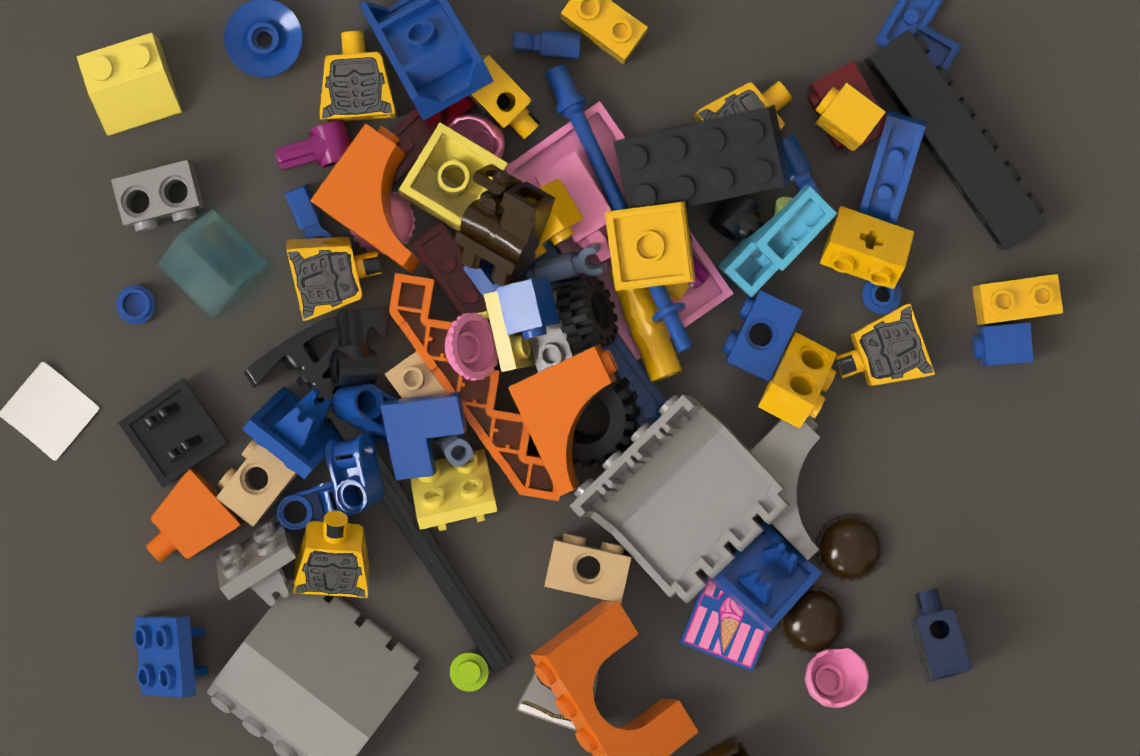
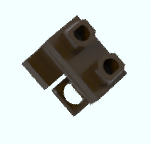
(500, 236)

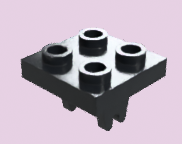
(173, 432)

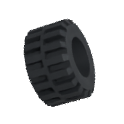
(622, 425)

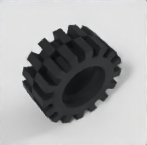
(586, 313)

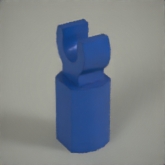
(549, 44)
(798, 164)
(305, 212)

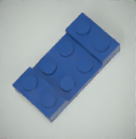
(428, 52)

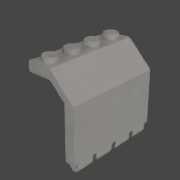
(682, 497)
(314, 677)

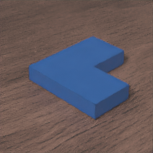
(916, 17)
(412, 423)

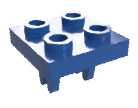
(294, 429)
(767, 578)
(166, 655)

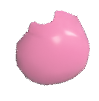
(481, 131)
(836, 677)

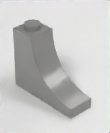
(783, 454)

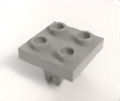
(257, 563)

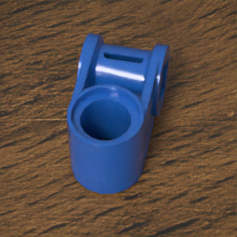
(368, 414)
(353, 470)
(317, 502)

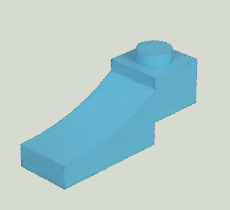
(777, 241)

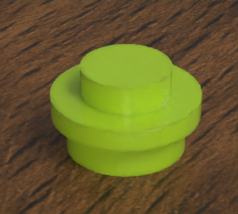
(469, 671)

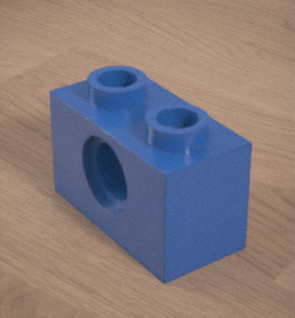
(781, 322)

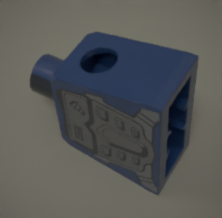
(939, 656)

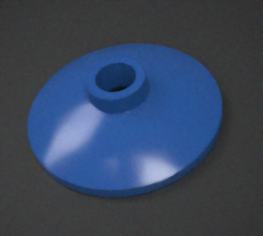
(249, 24)

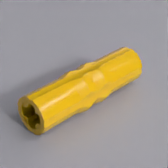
(650, 337)

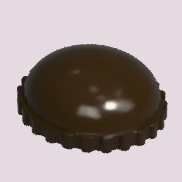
(849, 548)
(814, 621)

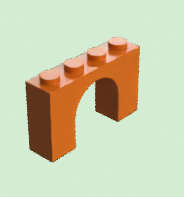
(569, 668)

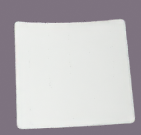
(49, 410)

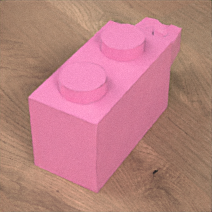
(587, 199)

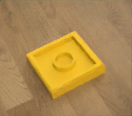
(650, 246)

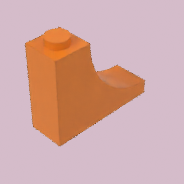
(360, 193)
(553, 405)

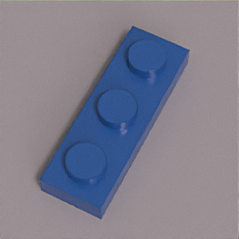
(892, 167)

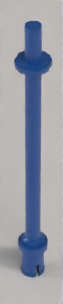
(572, 106)

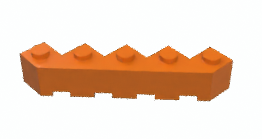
(499, 431)

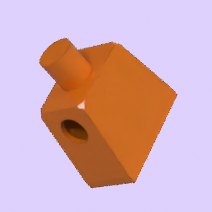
(191, 519)

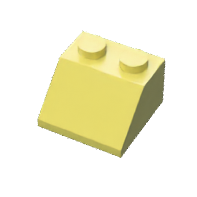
(130, 84)
(444, 174)

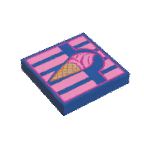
(723, 629)

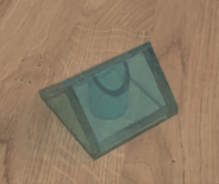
(211, 262)

